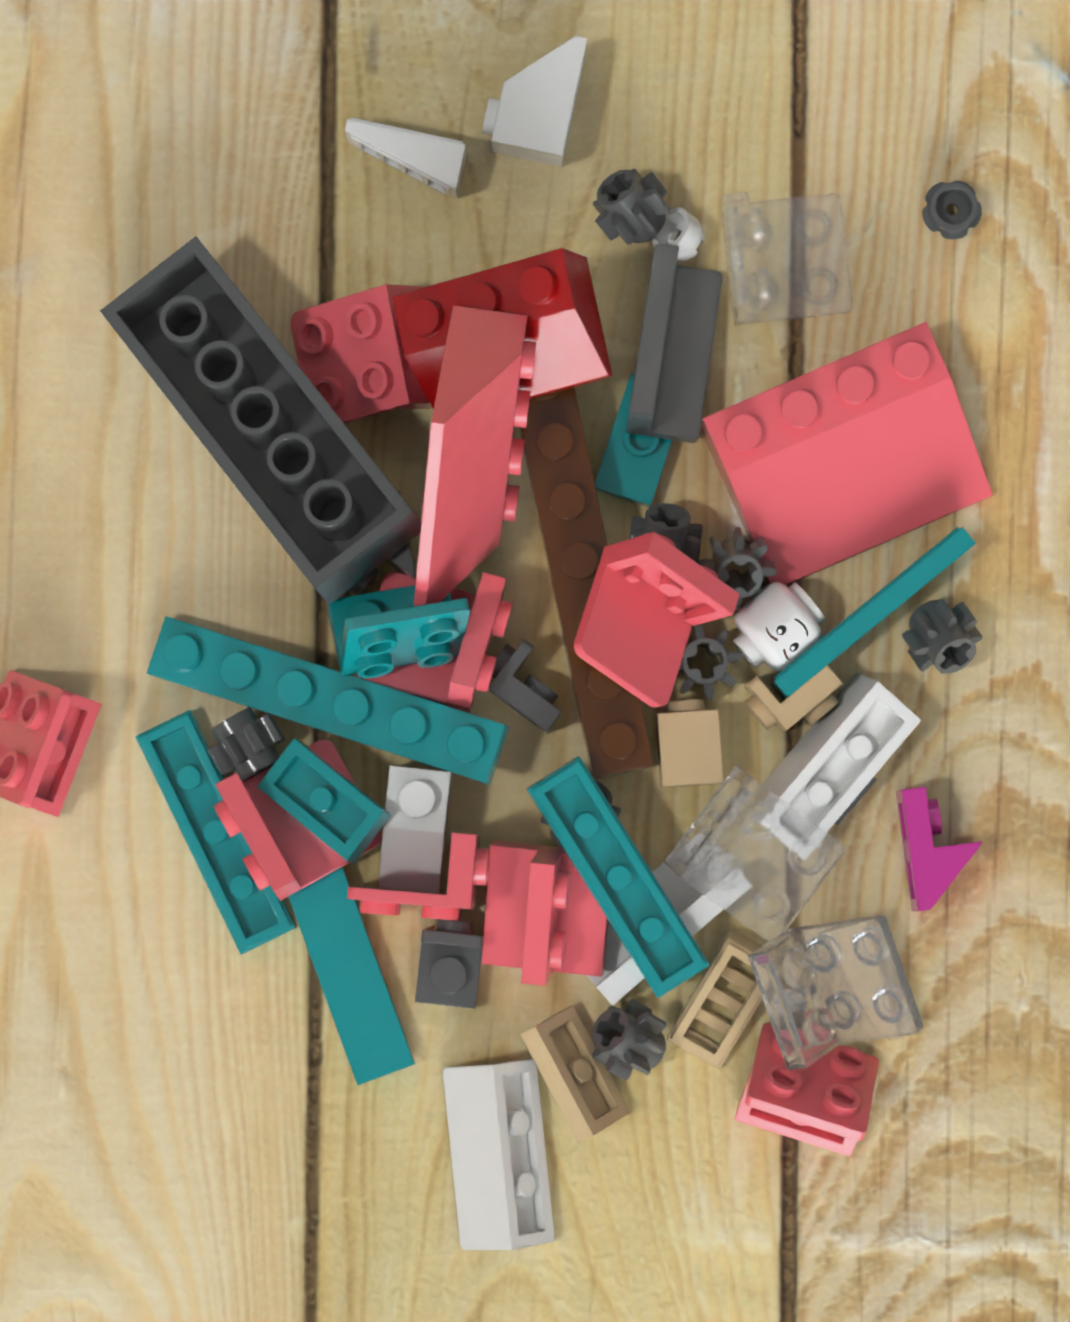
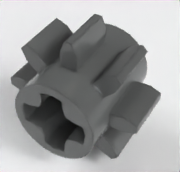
(631, 206)
(672, 523)
(741, 552)
(942, 636)
(713, 648)
(245, 744)
(629, 1039)

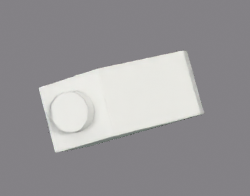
(538, 106)
(416, 829)

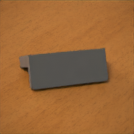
(674, 349)

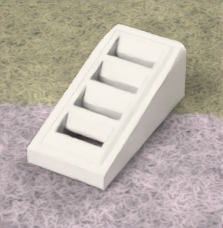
(423, 156)

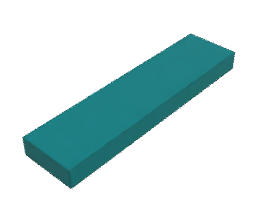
(872, 612)
(188, 781)
(617, 876)
(351, 978)

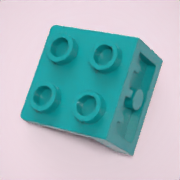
(386, 631)

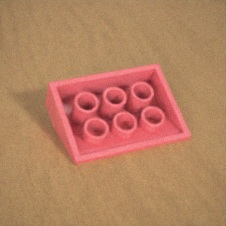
(473, 447)
(848, 455)

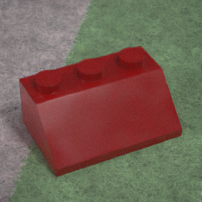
(547, 287)

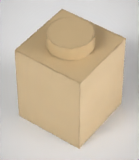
(689, 745)

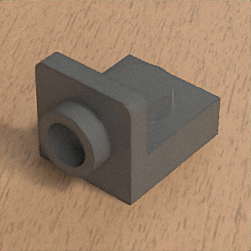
(530, 698)
(449, 965)

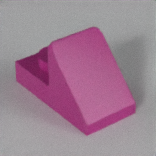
(927, 867)

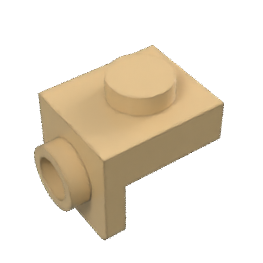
(809, 701)

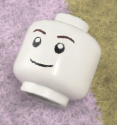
(777, 626)

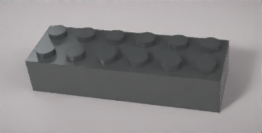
(262, 420)

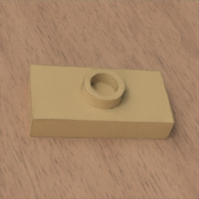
(573, 1076)

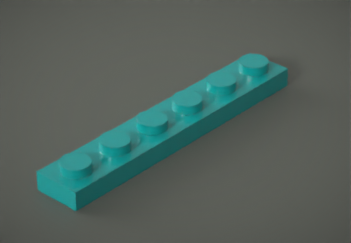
(328, 700)

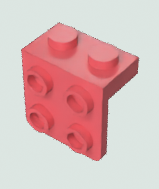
(357, 354)
(644, 613)
(472, 669)
(282, 848)
(466, 869)

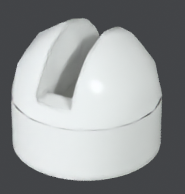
(691, 233)

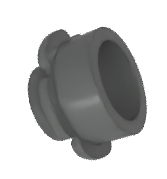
(956, 194)

